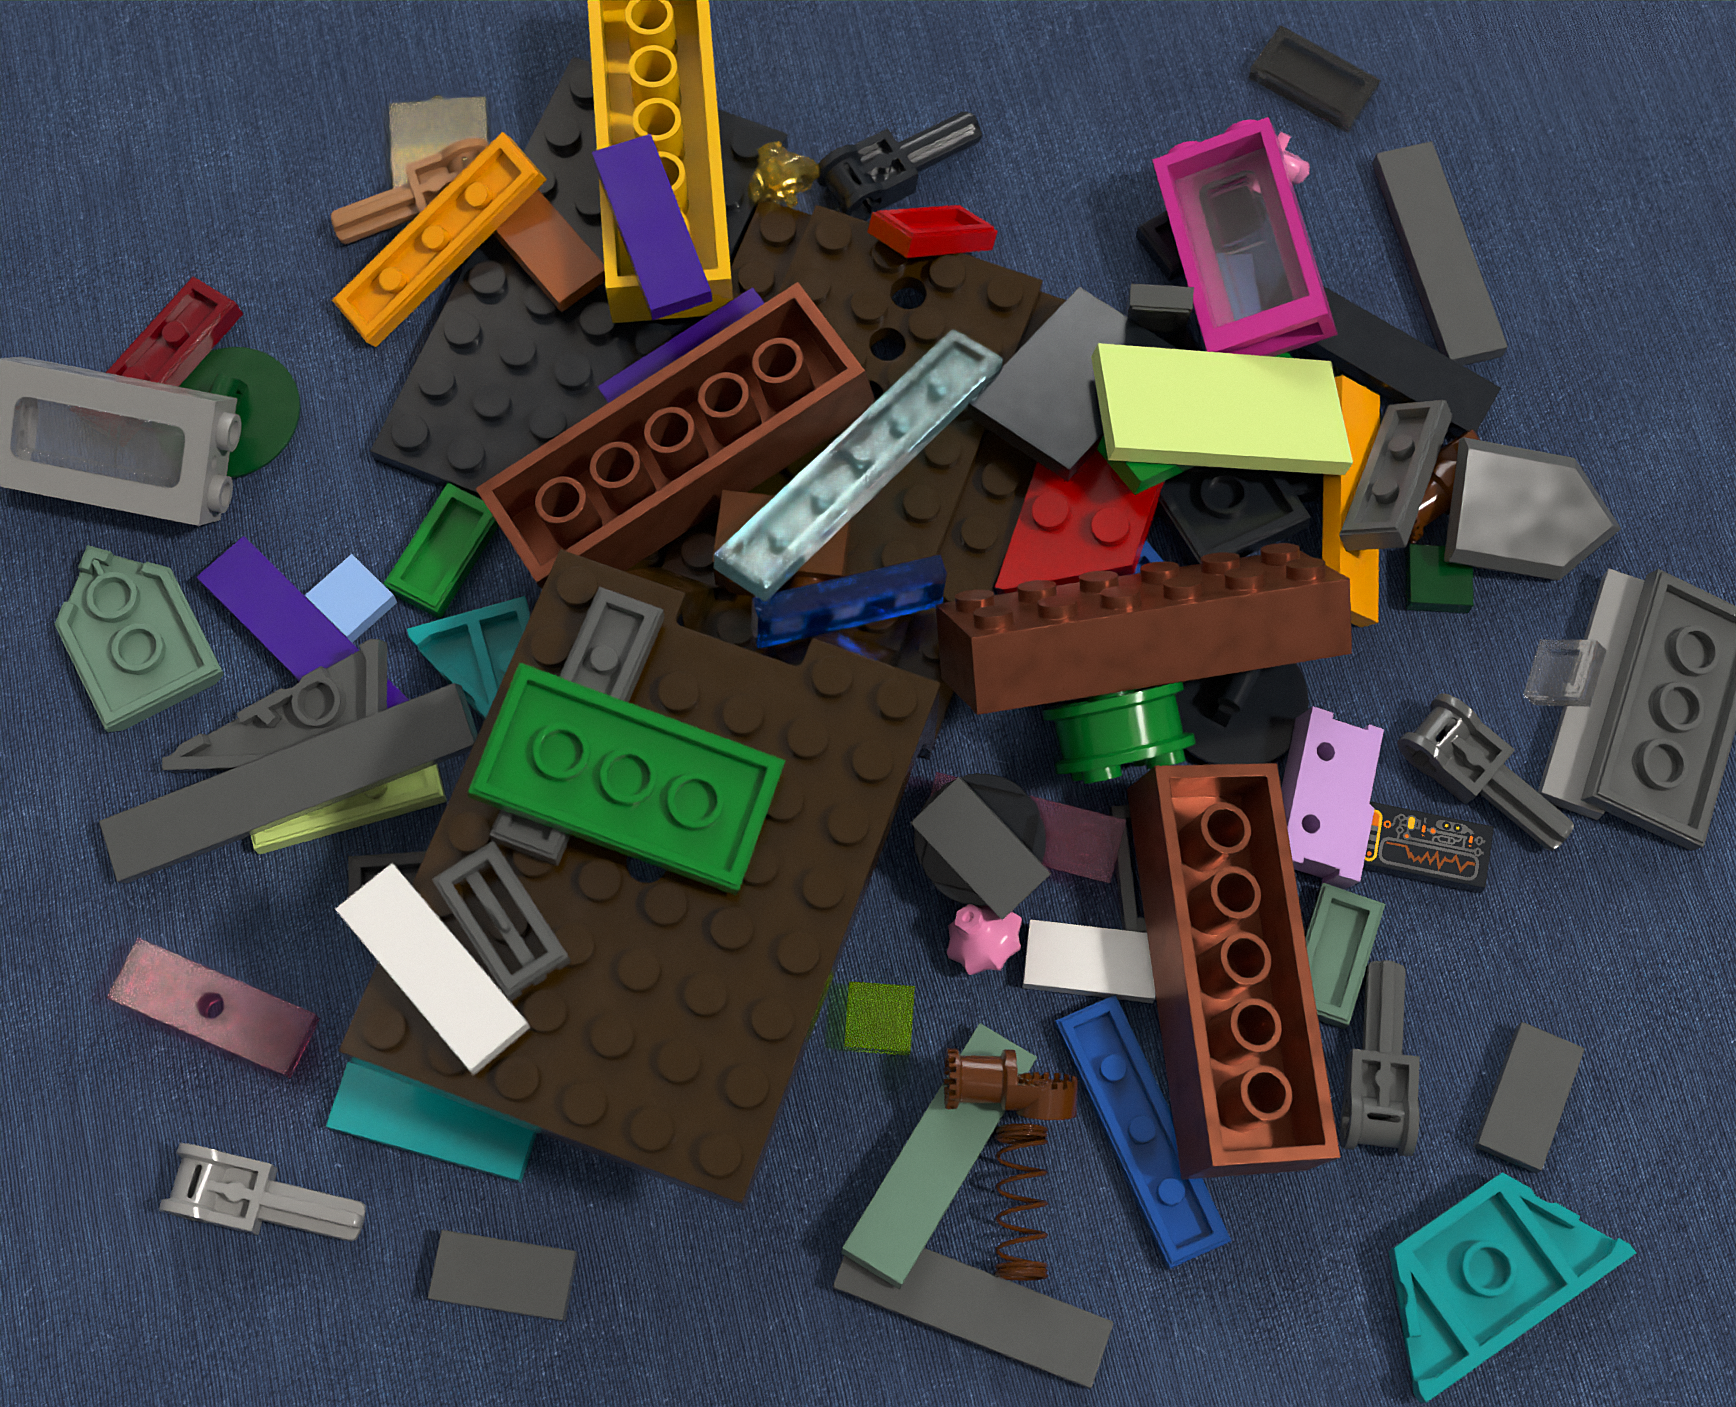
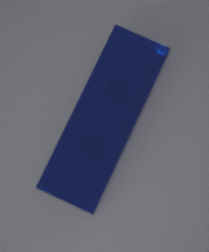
(848, 601)

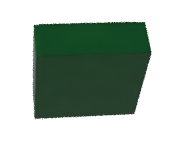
(1436, 583)

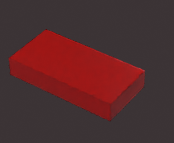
(932, 230)

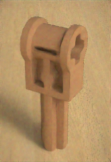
(403, 203)

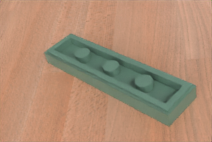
(928, 1174)

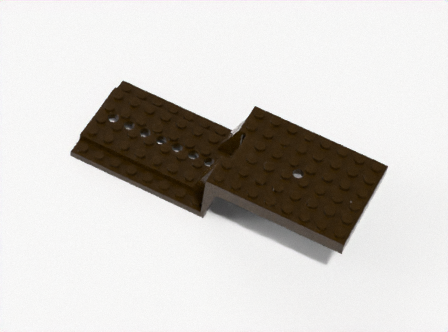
(680, 998)

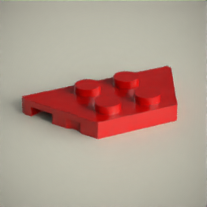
(1077, 526)

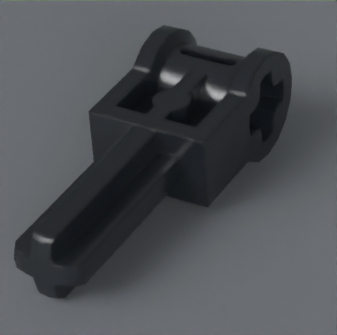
(883, 171)

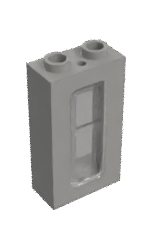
(116, 441)

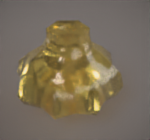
(781, 175)

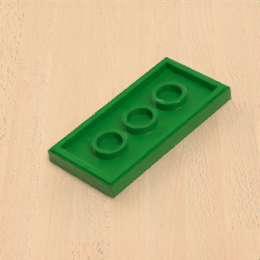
(626, 778)

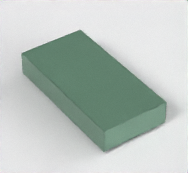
(1339, 949)

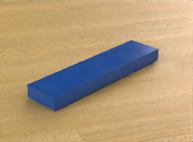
(1140, 1132)

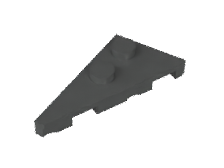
(292, 715)

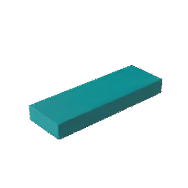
(428, 1124)

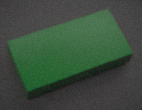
(442, 551)

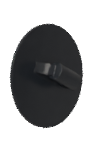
(1243, 714)

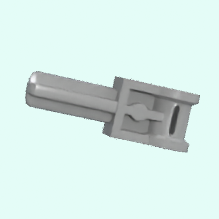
(243, 1193)

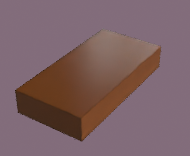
(551, 251)

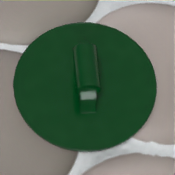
(265, 402)

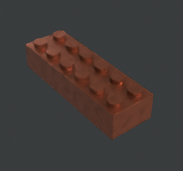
(680, 437)
(1142, 628)
(1231, 971)

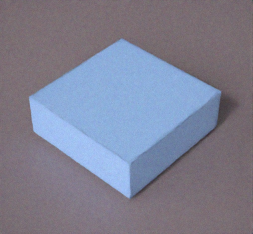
(351, 598)

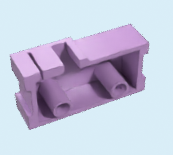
(1329, 795)

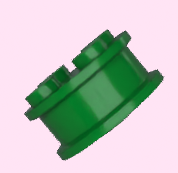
(1119, 729)

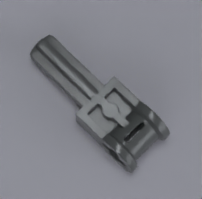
(1472, 762)
(1379, 1080)

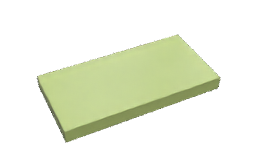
(1220, 410)

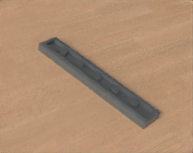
(289, 783)

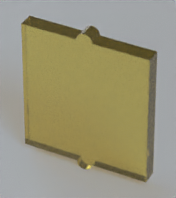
(430, 126)

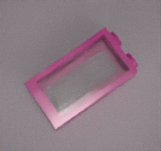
(1244, 242)

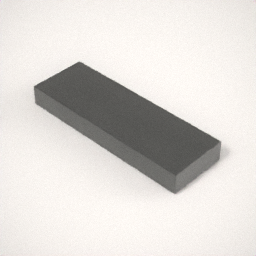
(1396, 476)

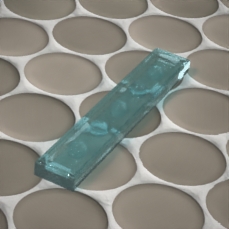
(856, 465)

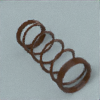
(1021, 1136)

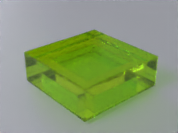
(879, 1018)

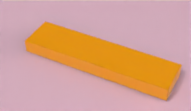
(439, 239)
(1362, 423)

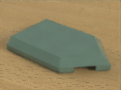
(133, 639)

